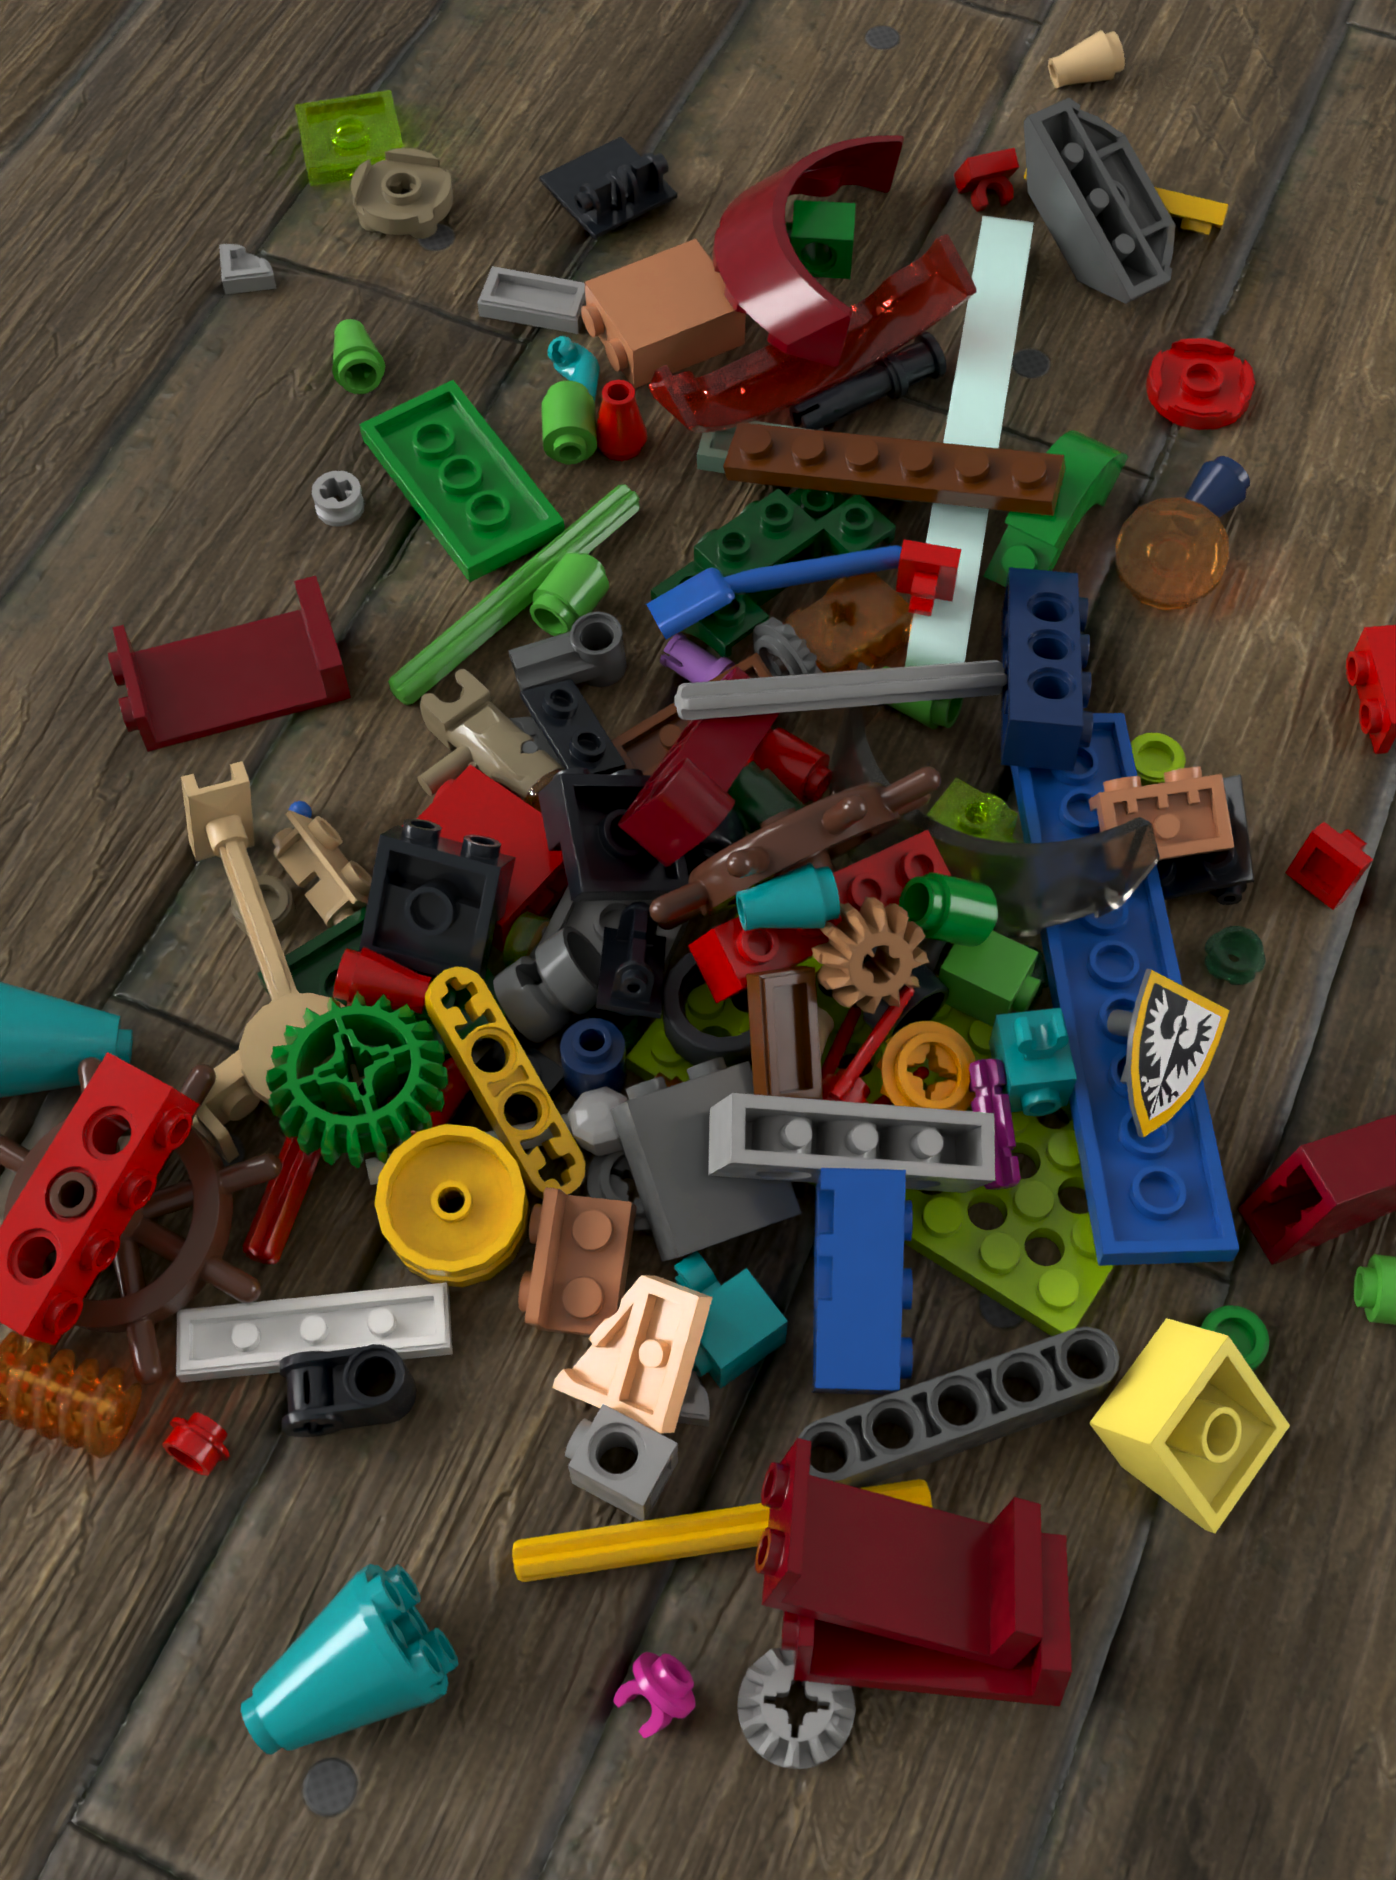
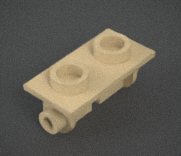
(314, 851)

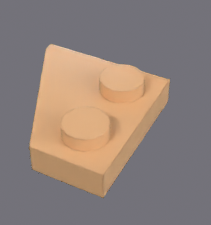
(642, 1354)

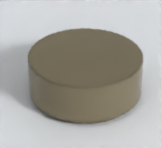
(278, 902)

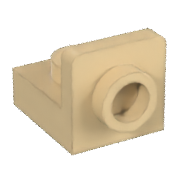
(226, 1101)

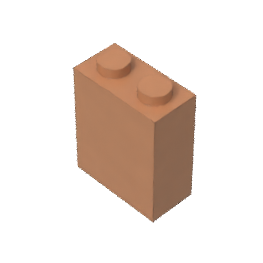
(662, 313)

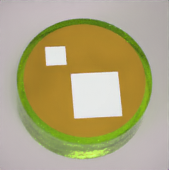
(524, 937)

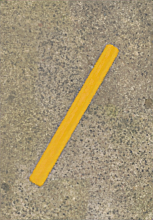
(663, 1538)

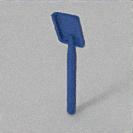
(712, 590)

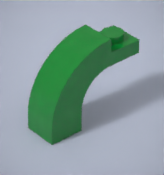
(1038, 539)

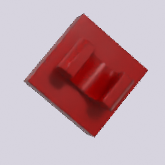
(988, 172)
(927, 574)
(1330, 864)

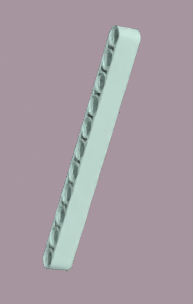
(975, 420)

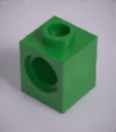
(823, 237)

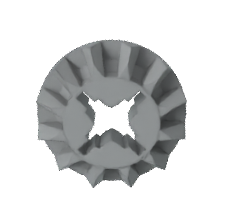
(768, 1727)

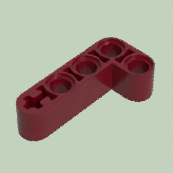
(690, 786)

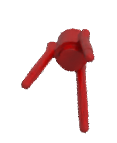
(846, 1084)

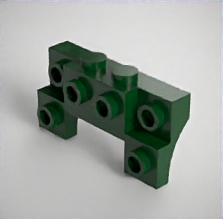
(770, 534)

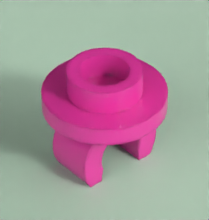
(664, 1684)

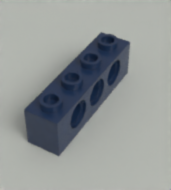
(1044, 667)

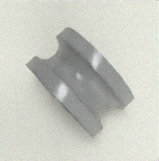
(347, 488)

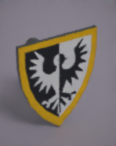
(1167, 1047)

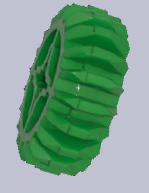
(403, 1056)

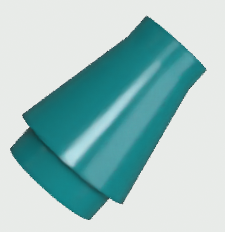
(792, 900)

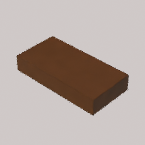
(785, 1033)

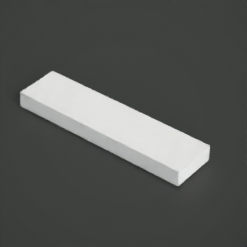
(257, 1335)

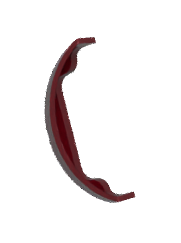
(759, 260)

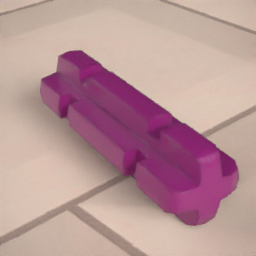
(987, 1082)

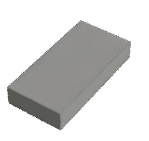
(533, 300)

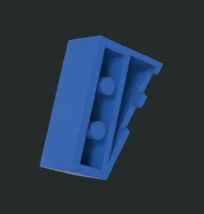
(861, 1281)

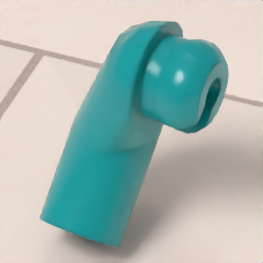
(575, 363)

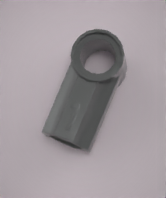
(573, 655)

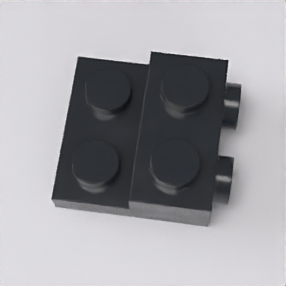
(598, 856)
(436, 898)

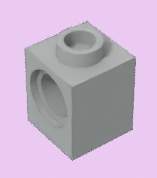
(632, 1490)

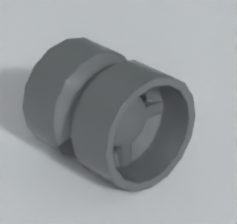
(545, 990)

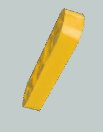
(514, 1078)

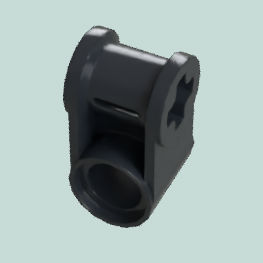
(330, 1389)

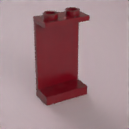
(231, 674)
(901, 1565)
(862, 1659)

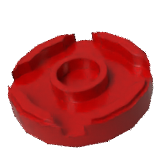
(1200, 384)

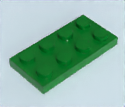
(462, 480)

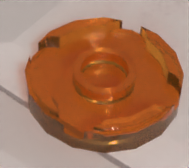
(1171, 553)

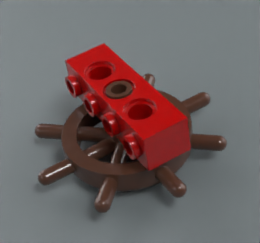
(784, 843)
(101, 1206)

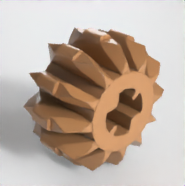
(884, 970)

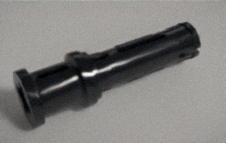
(886, 377)

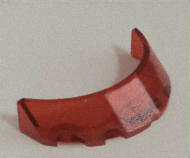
(774, 380)

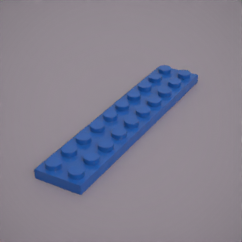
(1155, 1193)

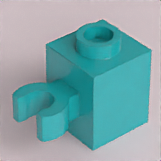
(1034, 1059)
(739, 1325)

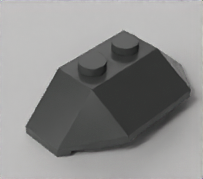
(1097, 202)

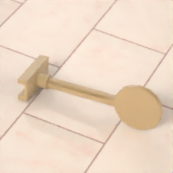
(222, 827)

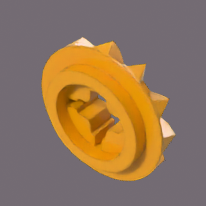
(947, 1056)

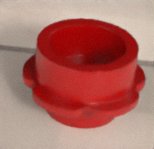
(197, 1443)

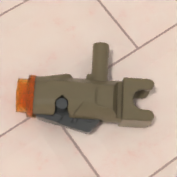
(499, 746)

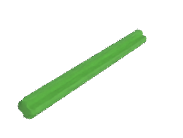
(510, 597)

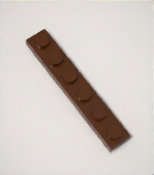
(896, 468)

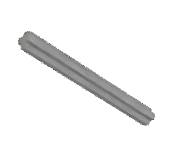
(838, 689)

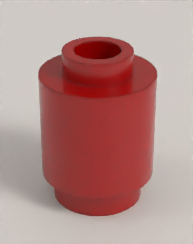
(794, 763)

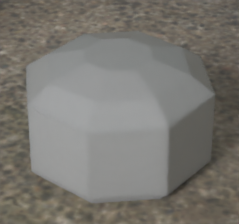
(593, 1121)

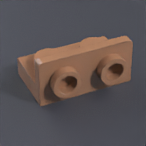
(1185, 811)
(576, 1262)

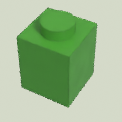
(990, 978)

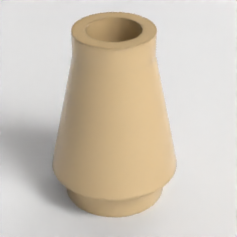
(1088, 61)

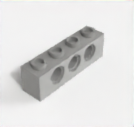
(800, 1136)

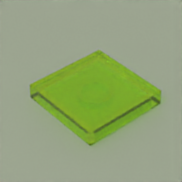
(345, 133)

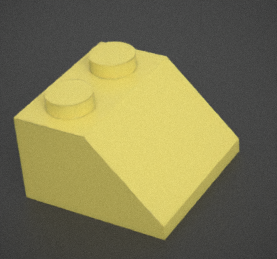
(1191, 1422)

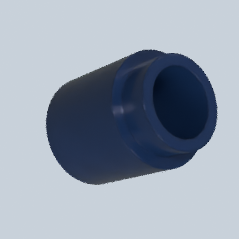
(593, 1057)

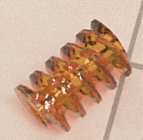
(64, 1401)

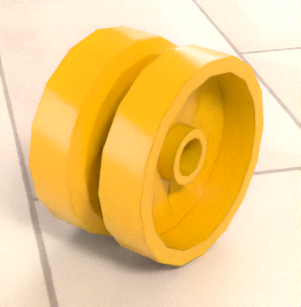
(444, 1166)

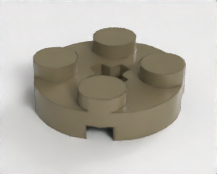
(415, 213)

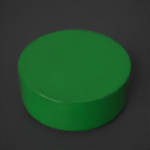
(1244, 1330)

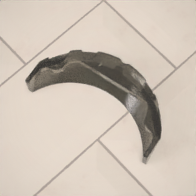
(1031, 881)

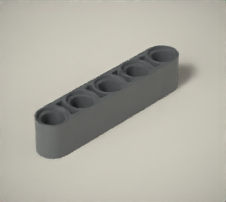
(978, 1388)

